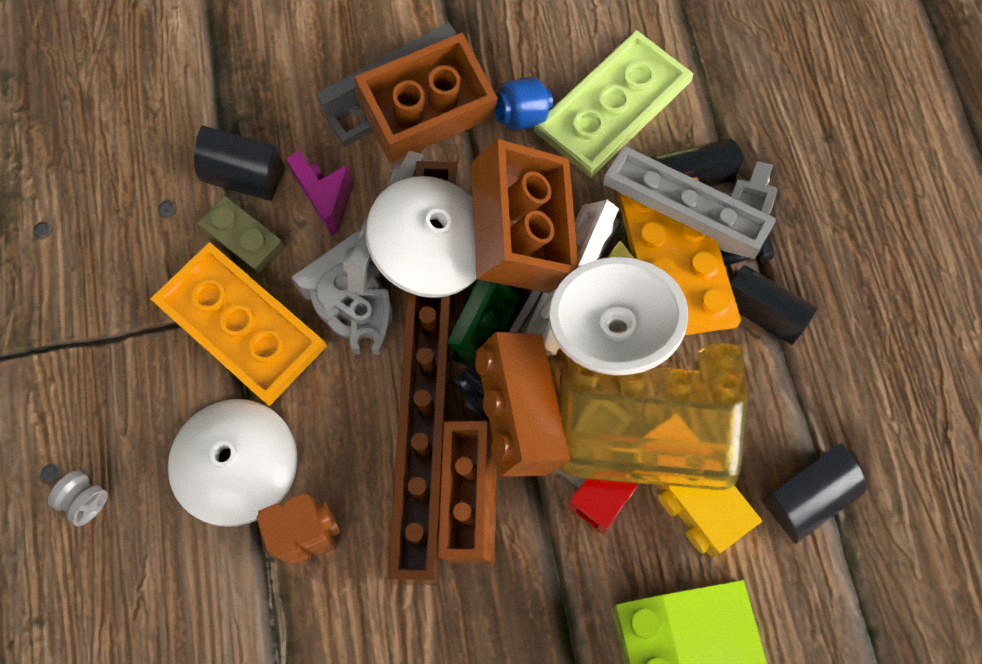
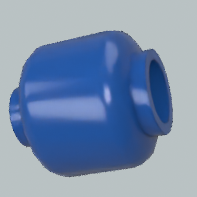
(523, 103)

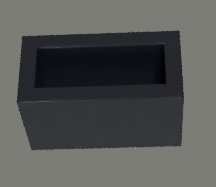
(710, 162)
(237, 163)
(771, 305)
(817, 493)

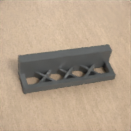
(341, 100)

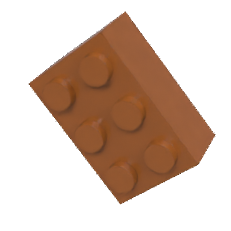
(425, 97)
(523, 217)

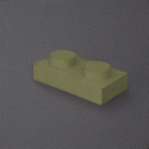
(241, 235)

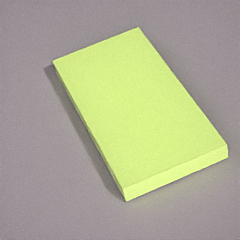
(613, 103)

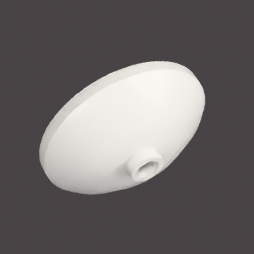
(414, 251)
(620, 296)
(250, 480)

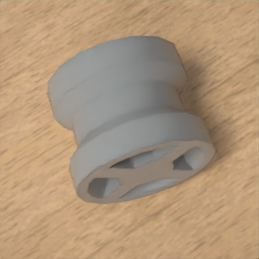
(77, 498)

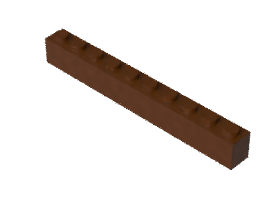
(421, 425)

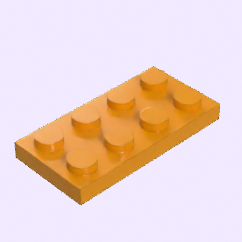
(688, 258)
(239, 323)

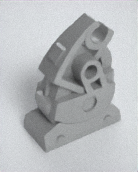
(328, 290)

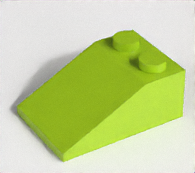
(690, 627)

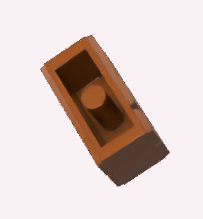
(299, 529)

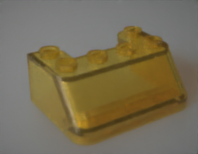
(658, 422)

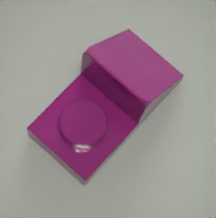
(326, 194)

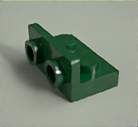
(483, 315)

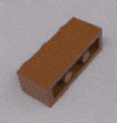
(521, 405)
(467, 494)

